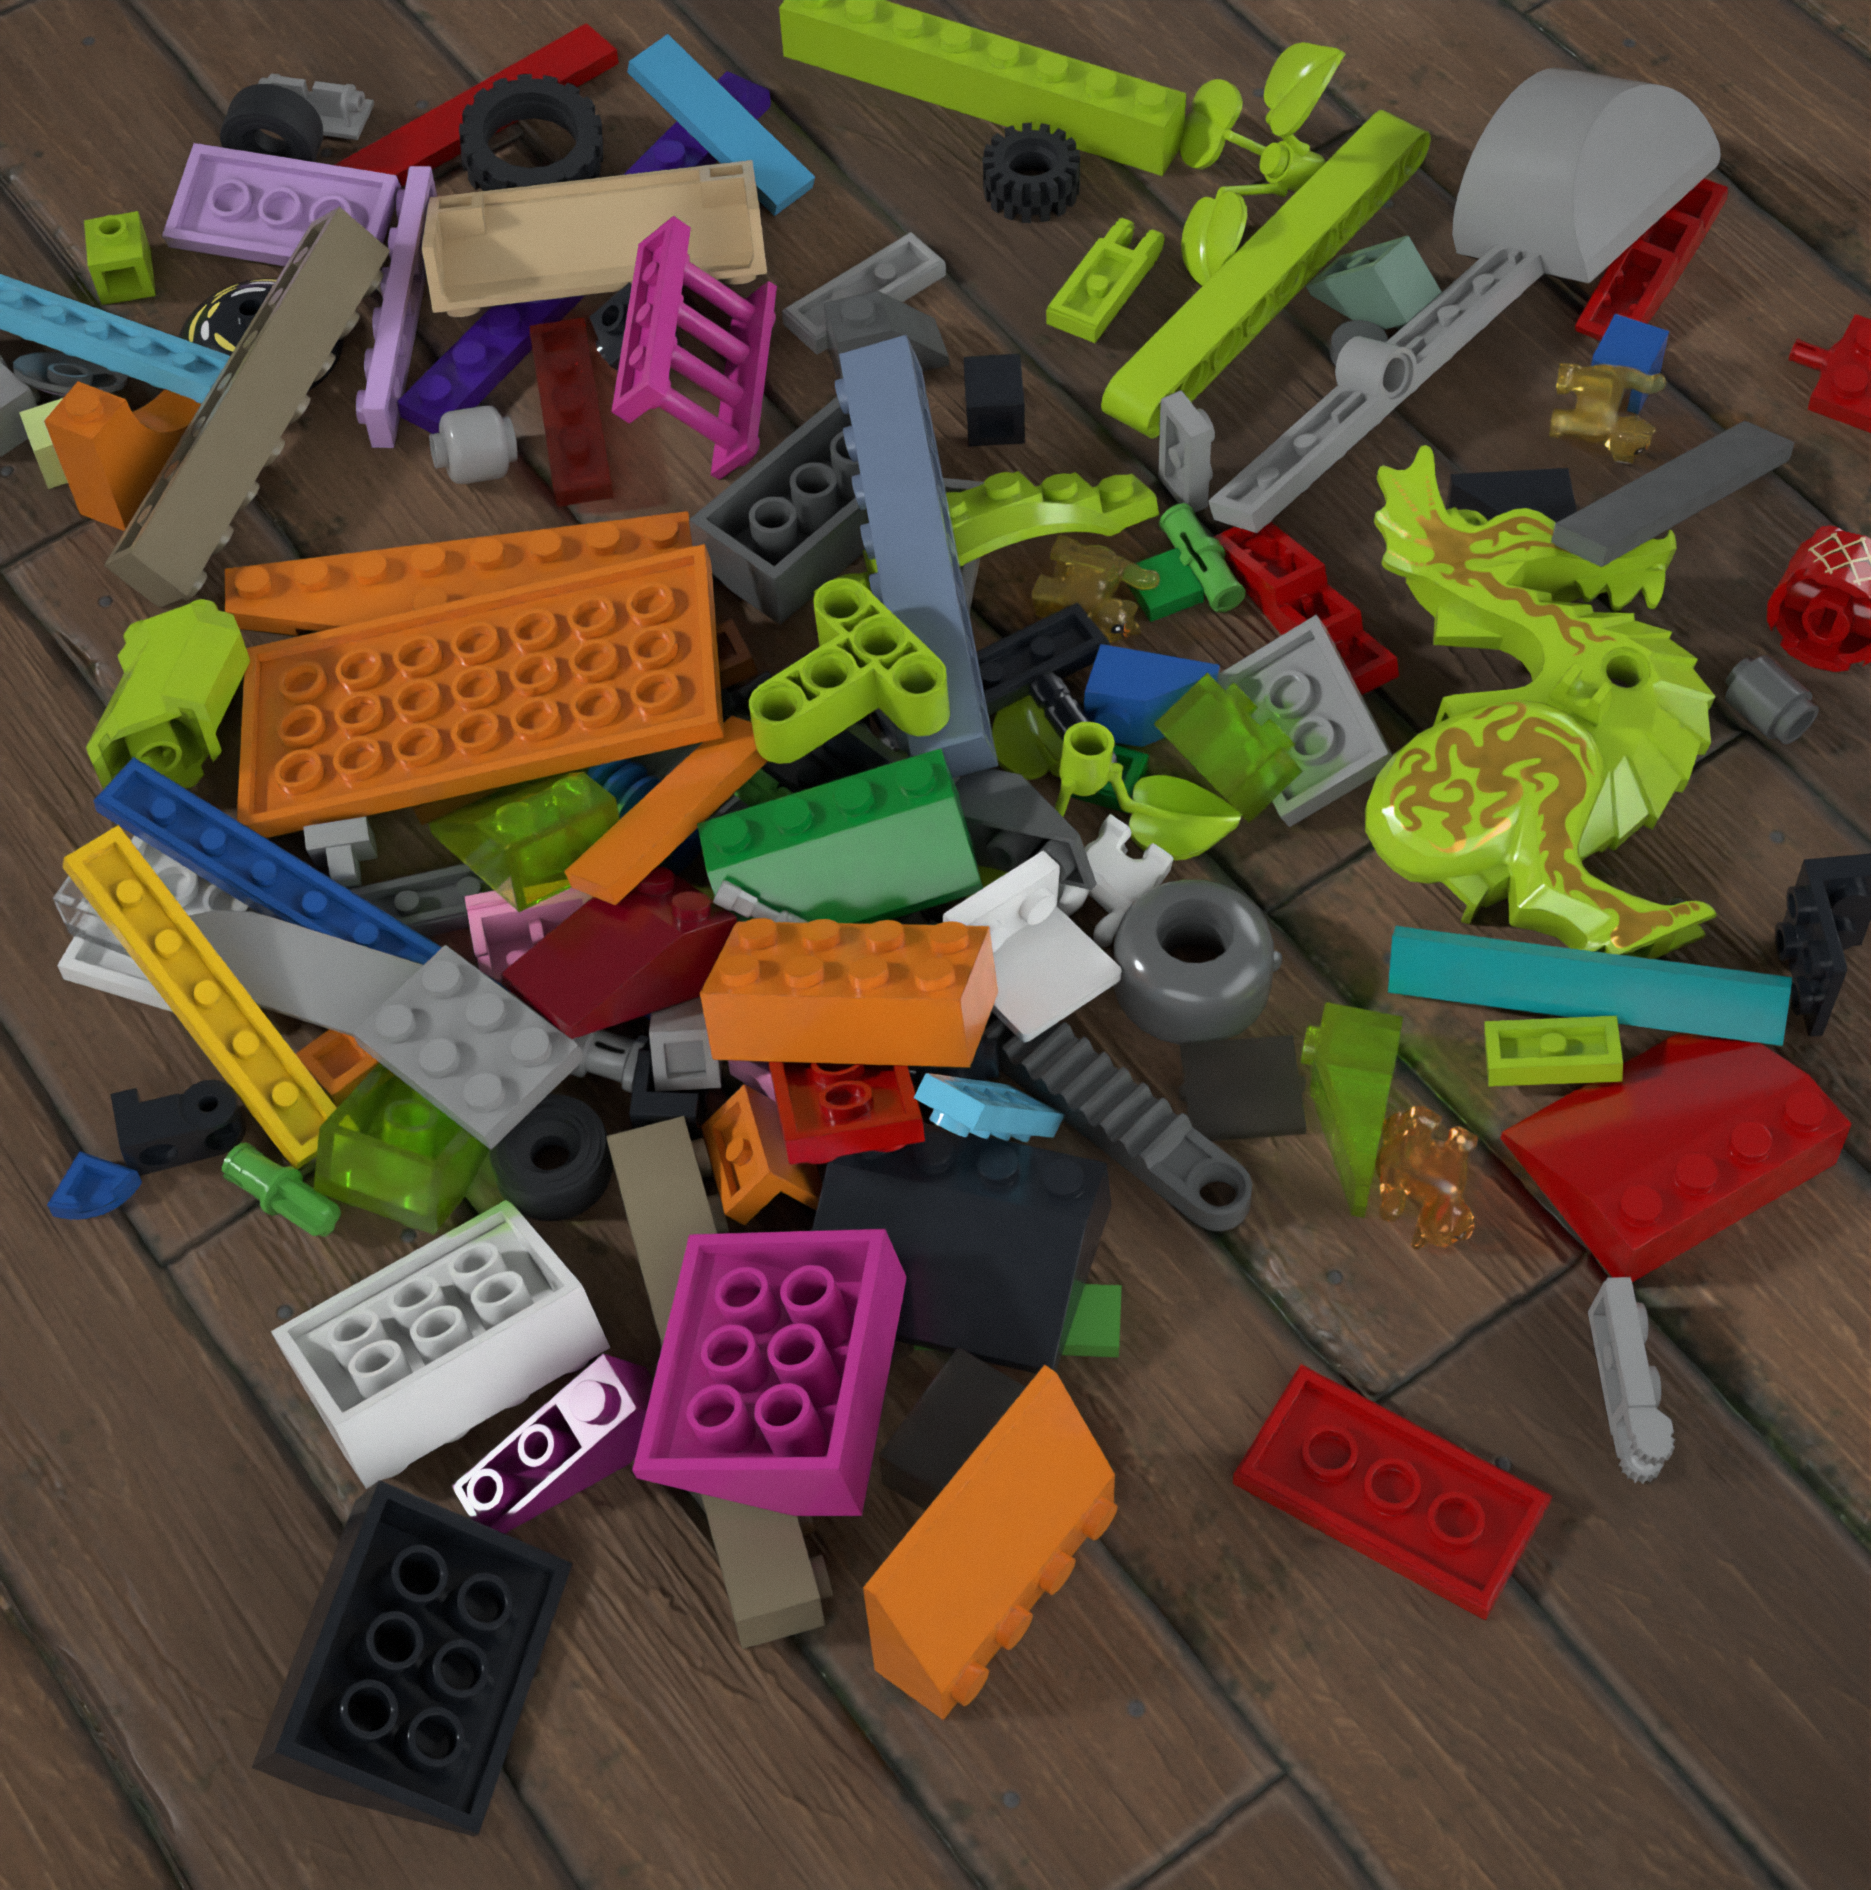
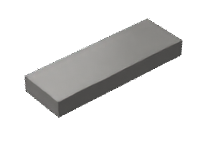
(896, 271)

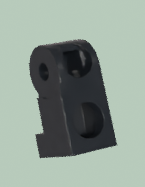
(178, 1126)

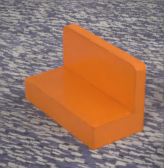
(752, 1158)

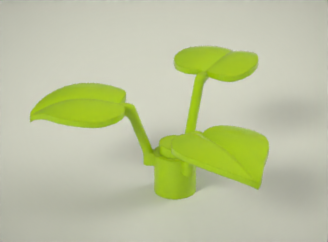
(1291, 94)
(1163, 808)

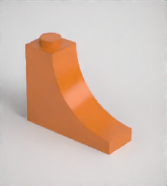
(113, 451)

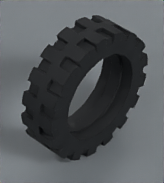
(524, 100)

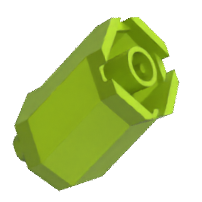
(171, 694)

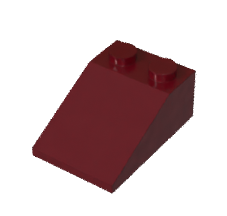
(623, 957)

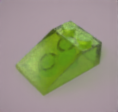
(529, 834)
(396, 1154)

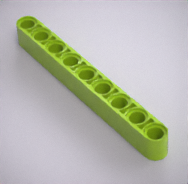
(1267, 271)

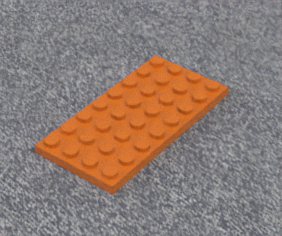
(480, 693)

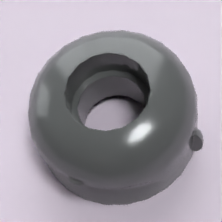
(1194, 1000)

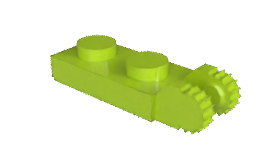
(1103, 281)

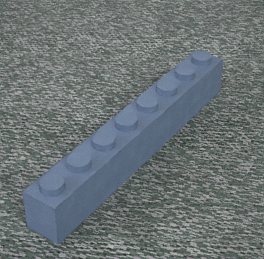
(914, 536)

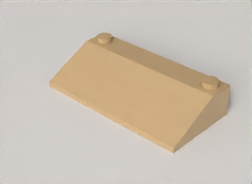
(586, 235)

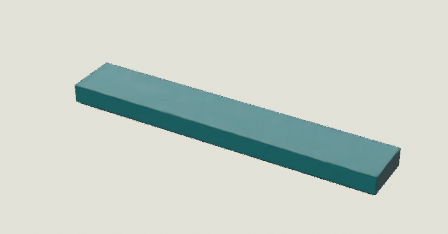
(1590, 985)

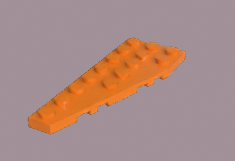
(396, 580)

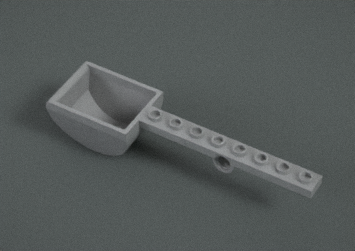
(1552, 189)

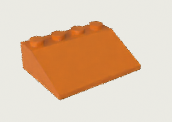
(989, 1549)

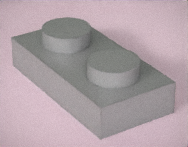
(1185, 450)

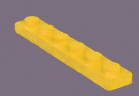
(202, 993)

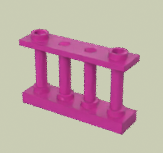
(652, 348)

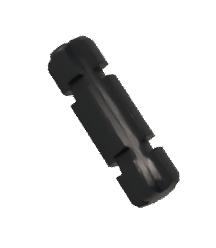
(1059, 708)

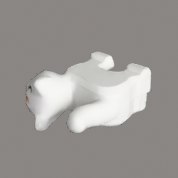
(1117, 877)

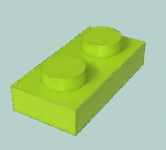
(1553, 1051)

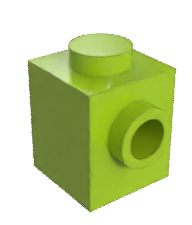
(119, 258)

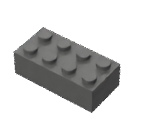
(787, 519)

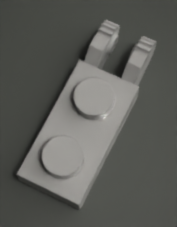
(1628, 1382)

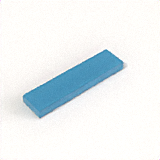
(719, 121)

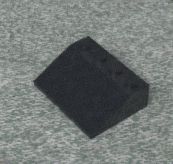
(986, 1236)
(414, 1663)

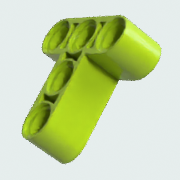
(861, 665)

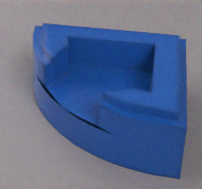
(91, 1185)

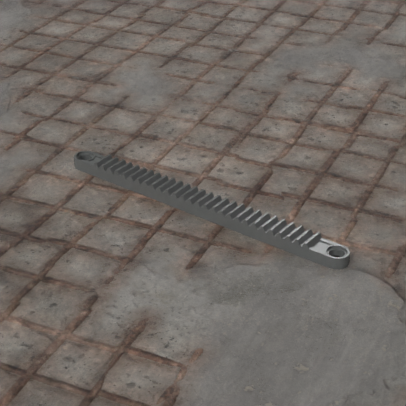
(1092, 1094)

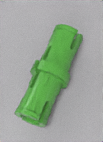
(1204, 556)

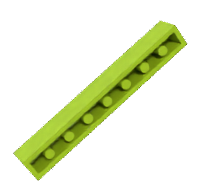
(988, 77)

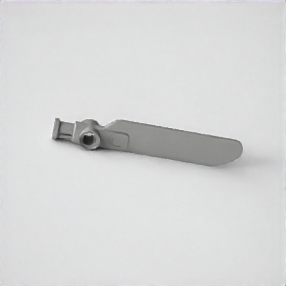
(345, 982)

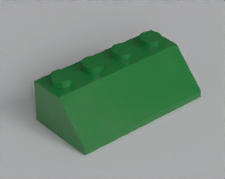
(850, 846)

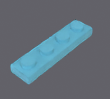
(986, 1108)

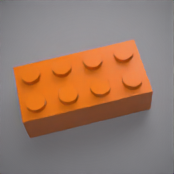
(851, 993)

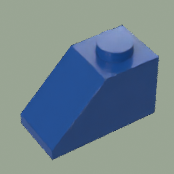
(1136, 688)

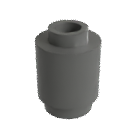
(1770, 699)

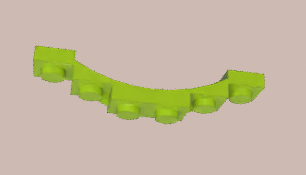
(1015, 510)

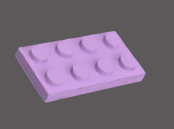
(264, 203)

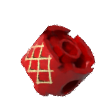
(1826, 601)

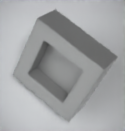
(341, 848)

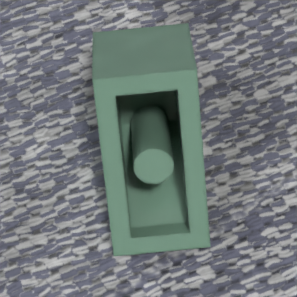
(1377, 284)

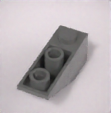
(1015, 822)

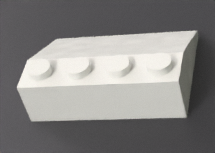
(441, 1341)

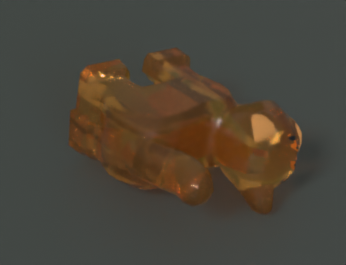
(1428, 1172)

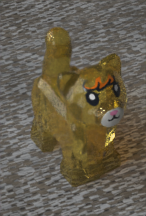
(1598, 401)
(1091, 578)

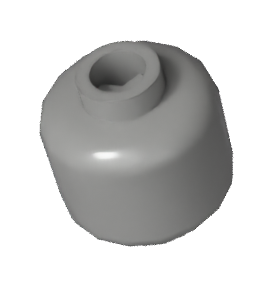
(474, 444)

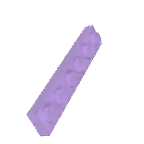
(397, 320)

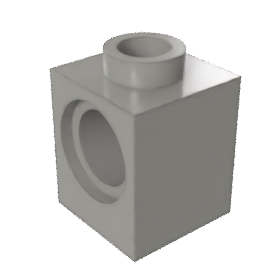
(682, 1049)

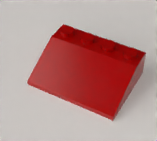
(1678, 1147)

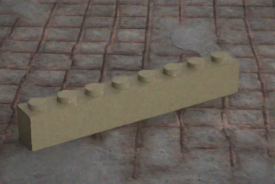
(248, 410)
(759, 1551)

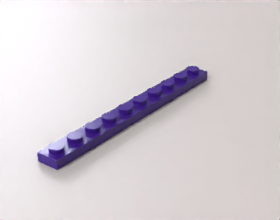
(503, 332)

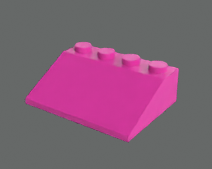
(775, 1369)

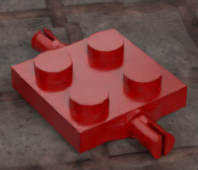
(1844, 375)

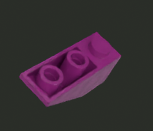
(562, 1447)

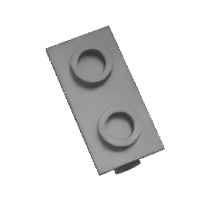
(339, 106)

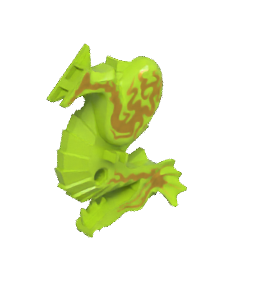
(1548, 772)

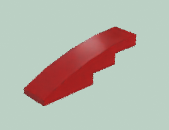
(1652, 265)
(1293, 587)

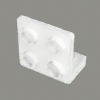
(1039, 953)

